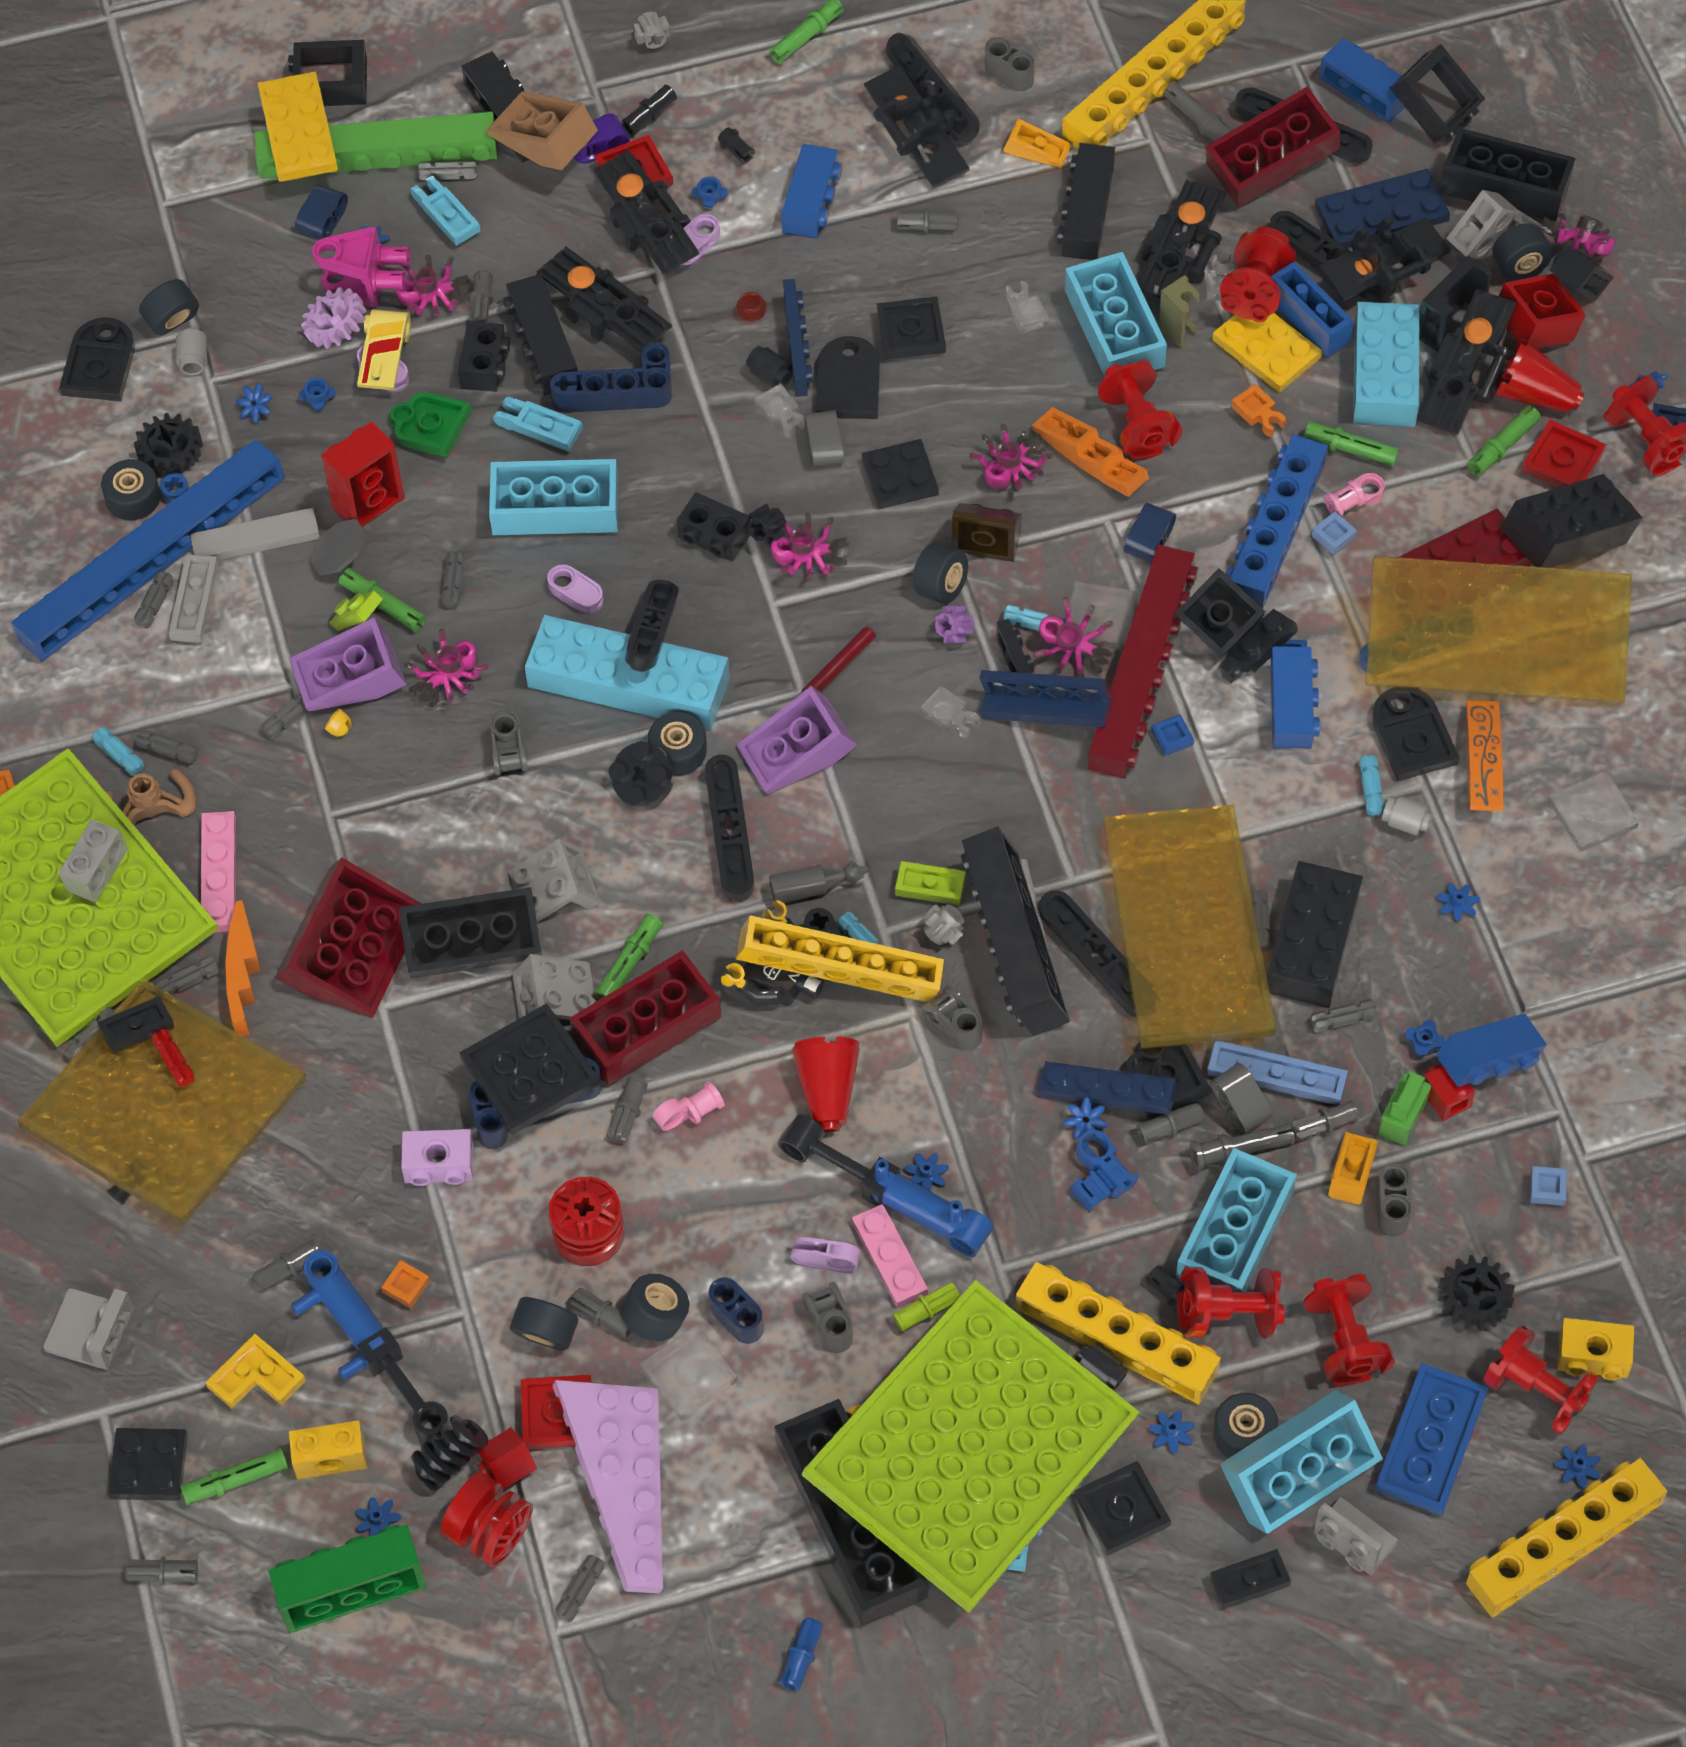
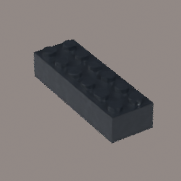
(1014, 932)
(869, 1570)

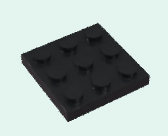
(529, 1068)

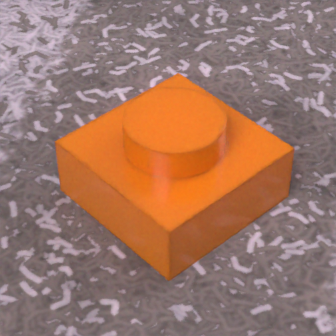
(405, 1284)

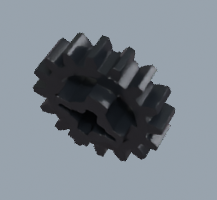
(168, 443)
(1459, 1288)

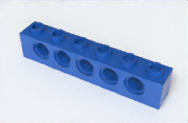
(1308, 460)

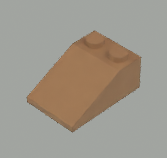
(544, 129)

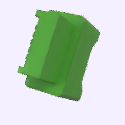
(1404, 1108)

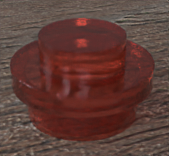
(751, 307)

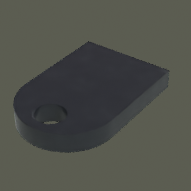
(98, 364)
(849, 382)
(1414, 735)

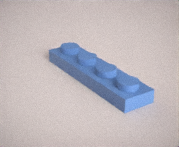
(1281, 1072)

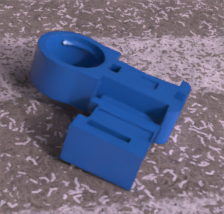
(1109, 1172)

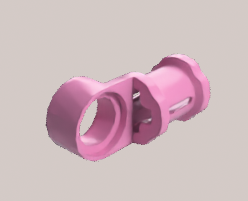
(1353, 495)
(695, 1107)

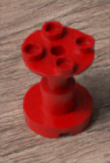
(1250, 289)
(1147, 427)
(1664, 440)
(1209, 1302)
(1354, 1352)
(1530, 1372)

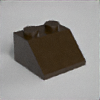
(986, 531)

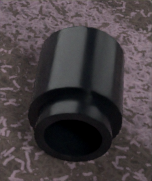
(769, 366)
(1102, 1364)

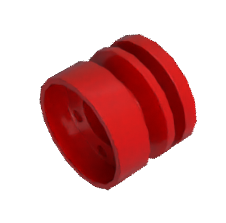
(587, 1238)
(486, 1519)

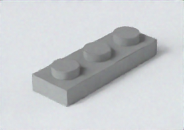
(193, 598)

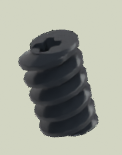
(448, 1451)

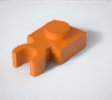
(1256, 407)

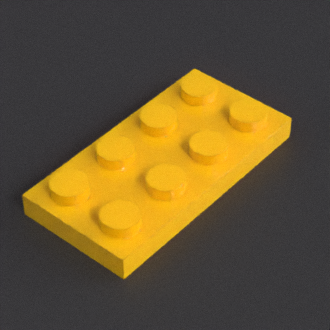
(297, 126)

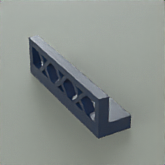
(1044, 701)

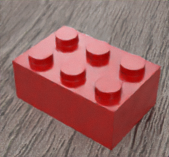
(363, 475)

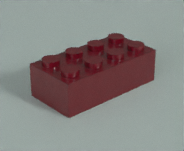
(1273, 147)
(1473, 543)
(646, 1017)

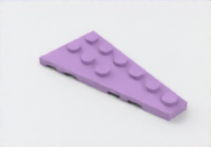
(621, 1464)

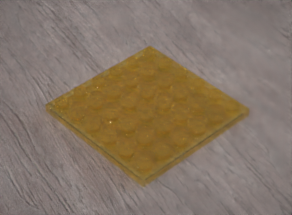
(146, 1132)

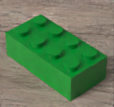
(347, 1578)

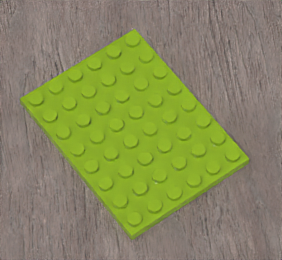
(62, 950)
(971, 1445)

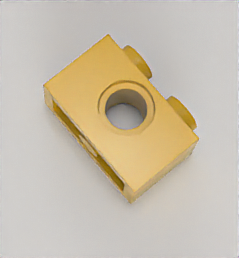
(1612, 1339)
(328, 1450)

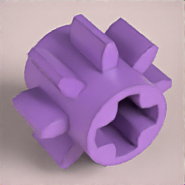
(954, 624)

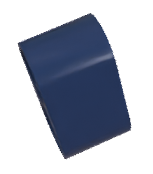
(321, 212)
(1150, 529)
(736, 1310)

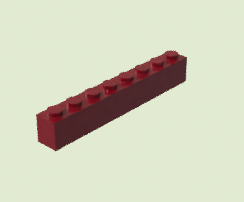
(1142, 661)

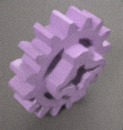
(333, 317)

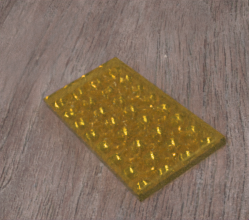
(1498, 629)
(1188, 927)

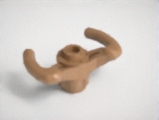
(148, 799)

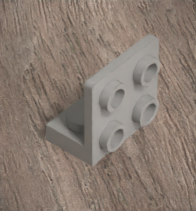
(556, 878)
(556, 981)
(89, 1327)
(1353, 1535)

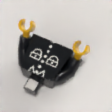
(770, 985)

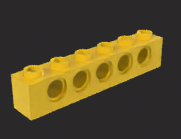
(839, 959)
(1157, 1364)
(1499, 1593)

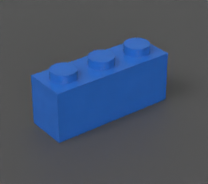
(1361, 79)
(811, 191)
(1313, 310)
(1293, 697)
(1491, 1050)

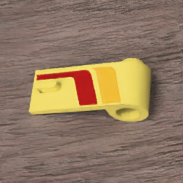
(383, 348)

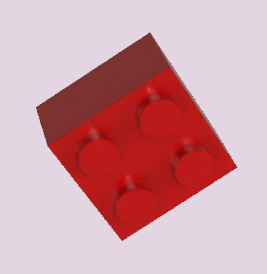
(1543, 312)

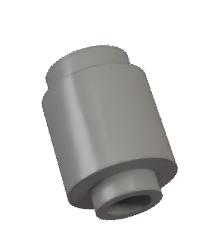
(191, 351)
(1407, 815)

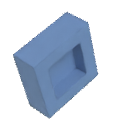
(1334, 533)
(1548, 1185)

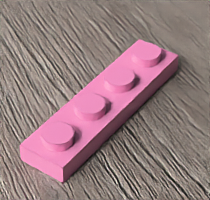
(218, 866)

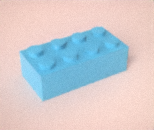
(1114, 313)
(1386, 364)
(554, 497)
(1238, 1221)
(1301, 1461)

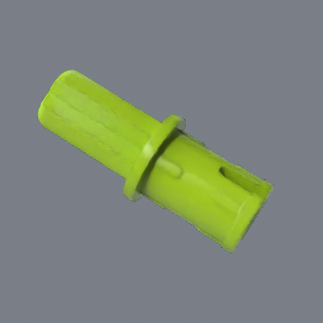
(926, 1306)

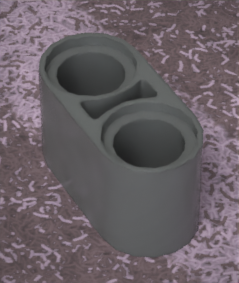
(1009, 64)
(824, 438)
(1241, 1098)
(1394, 1199)

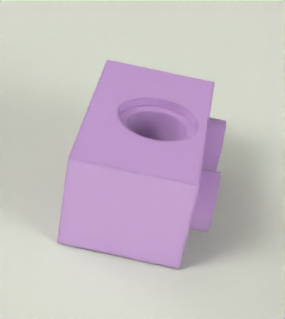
(422, 1146)

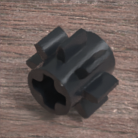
(766, 524)

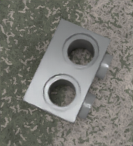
(1482, 224)
(93, 860)

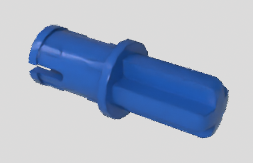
(801, 1654)

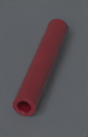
(842, 659)

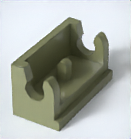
(1175, 310)

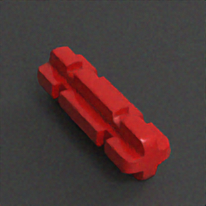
(173, 1058)

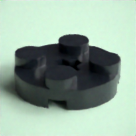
(659, 774)

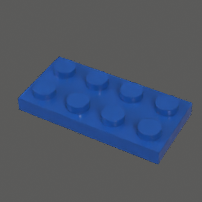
(1431, 1439)

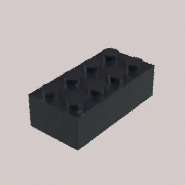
(1522, 174)
(1571, 522)
(470, 932)
(1313, 934)

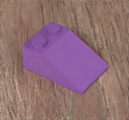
(348, 668)
(797, 742)

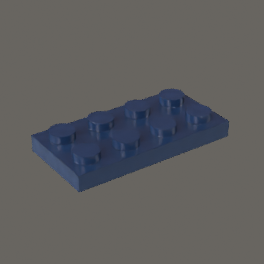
(1401, 198)

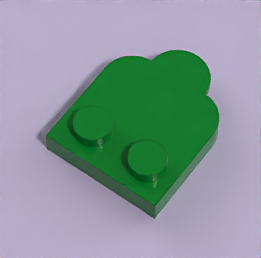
(429, 422)

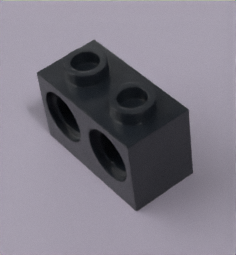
(1581, 273)
(482, 356)
(717, 521)

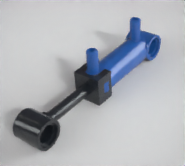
(884, 1185)
(375, 1343)

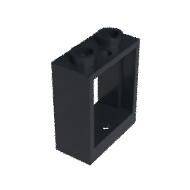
(332, 52)
(1454, 80)

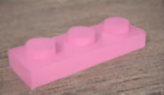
(889, 1256)

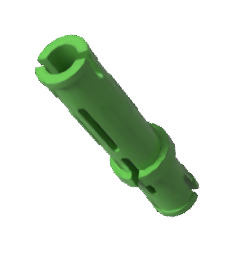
(814, 23)
(1351, 443)
(1496, 447)
(389, 604)
(648, 929)
(233, 1477)

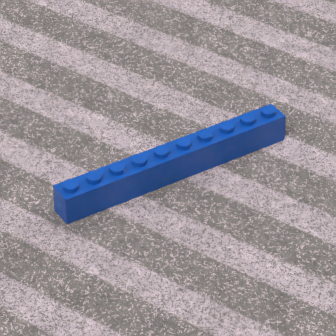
(147, 550)

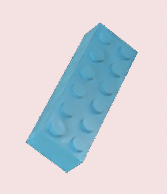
(592, 667)

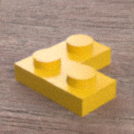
(252, 1366)

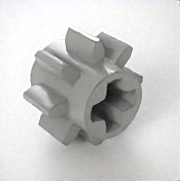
(651, 30)
(944, 924)

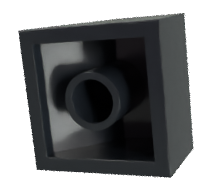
(1220, 613)

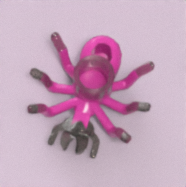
(1587, 232)
(425, 288)
(1009, 459)
(801, 548)
(1069, 638)
(451, 664)

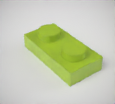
(355, 610)
(930, 883)

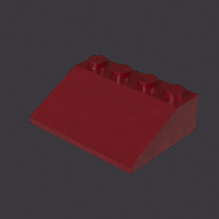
(348, 940)

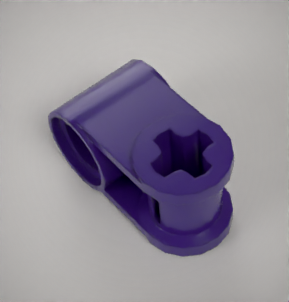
(609, 135)

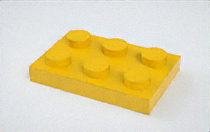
(1268, 348)

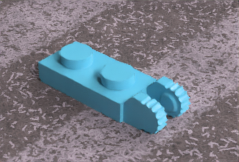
(446, 211)
(539, 423)

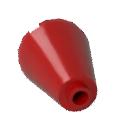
(1538, 381)
(827, 1078)

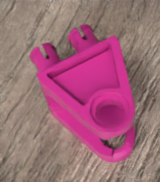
(362, 264)

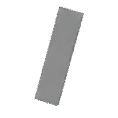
(257, 535)

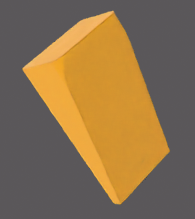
(1036, 144)
(1352, 1168)

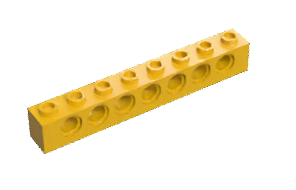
(1151, 71)

